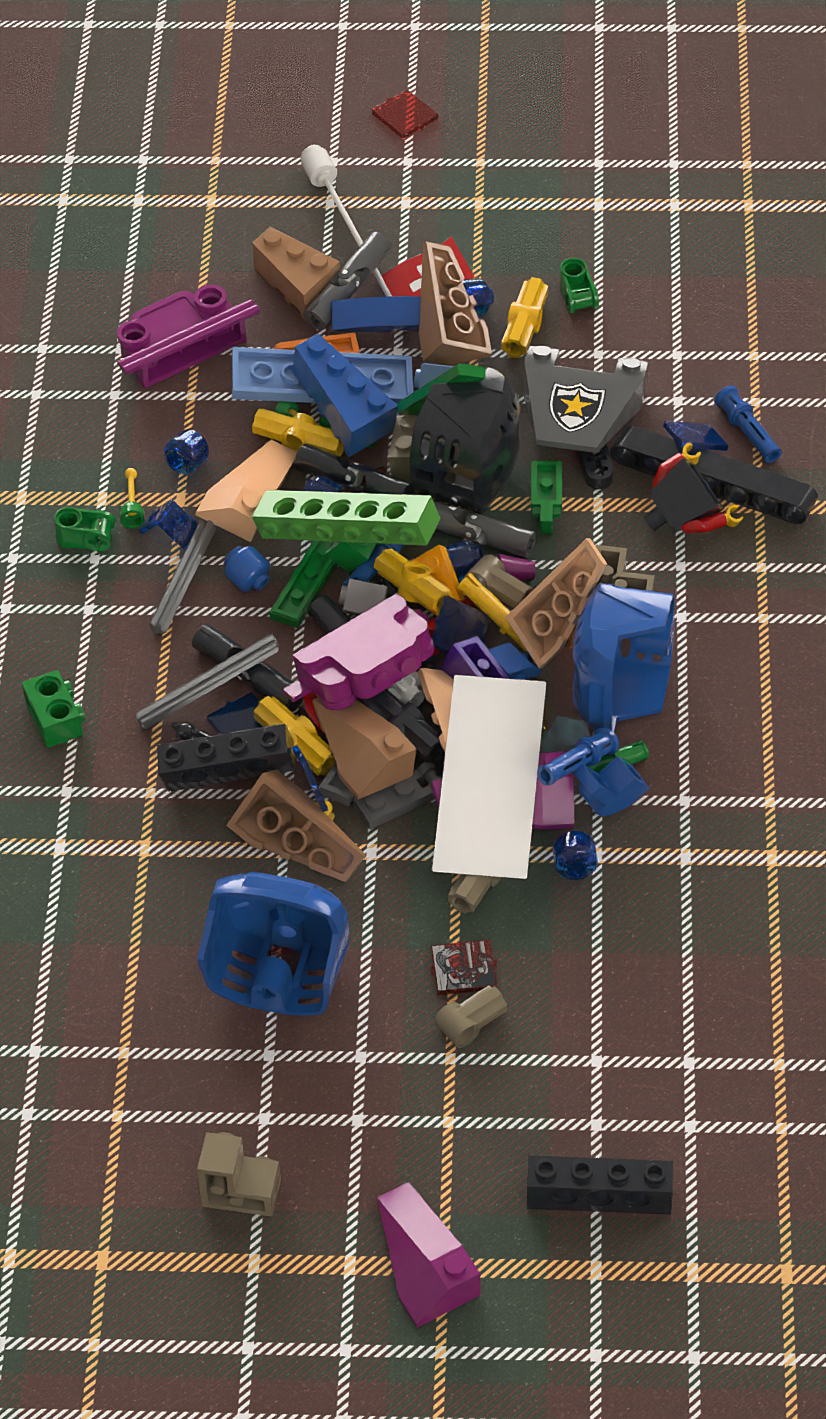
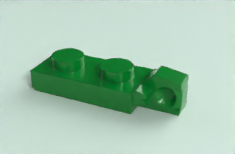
(546, 493)

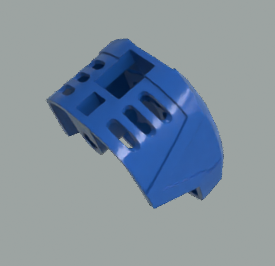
(606, 683)
(266, 910)

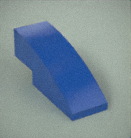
(376, 314)

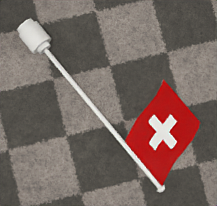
(405, 277)

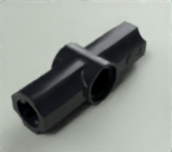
(409, 722)

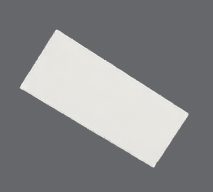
(489, 777)

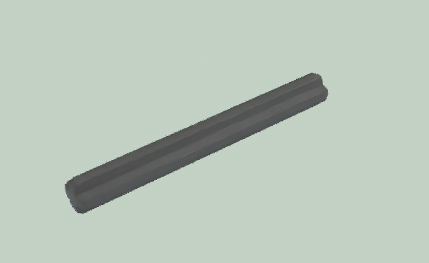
(182, 577)
(207, 681)

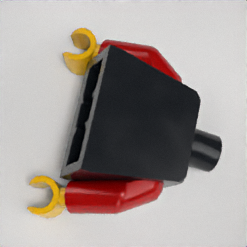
(686, 498)

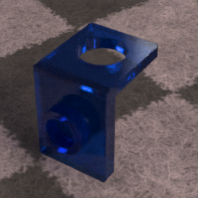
(173, 522)

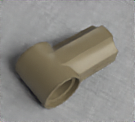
(505, 587)
(470, 890)
(463, 1021)

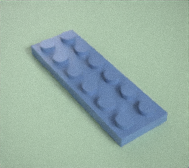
(269, 374)

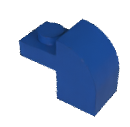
(611, 788)

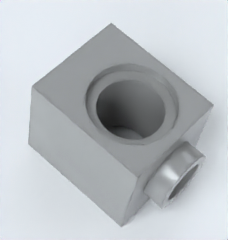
(361, 596)

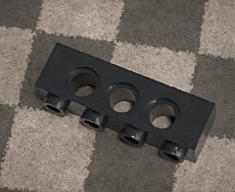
(225, 757)
(599, 1184)

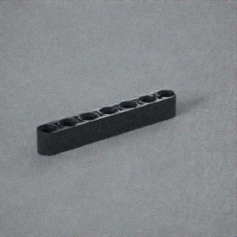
(726, 477)

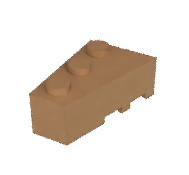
(293, 267)

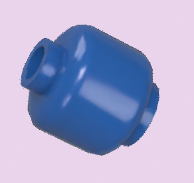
(247, 568)

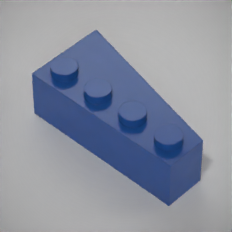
(343, 395)

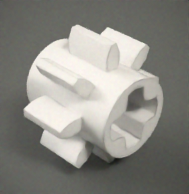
(408, 689)

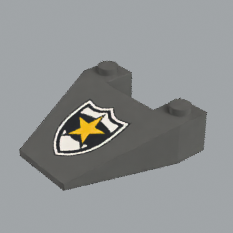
(579, 405)

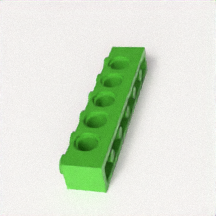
(346, 517)

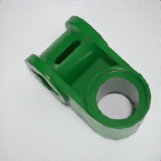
(577, 286)
(81, 528)

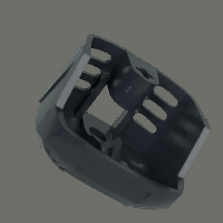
(486, 426)

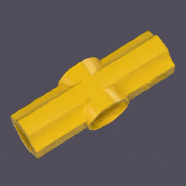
(524, 317)
(295, 431)
(412, 580)
(315, 750)

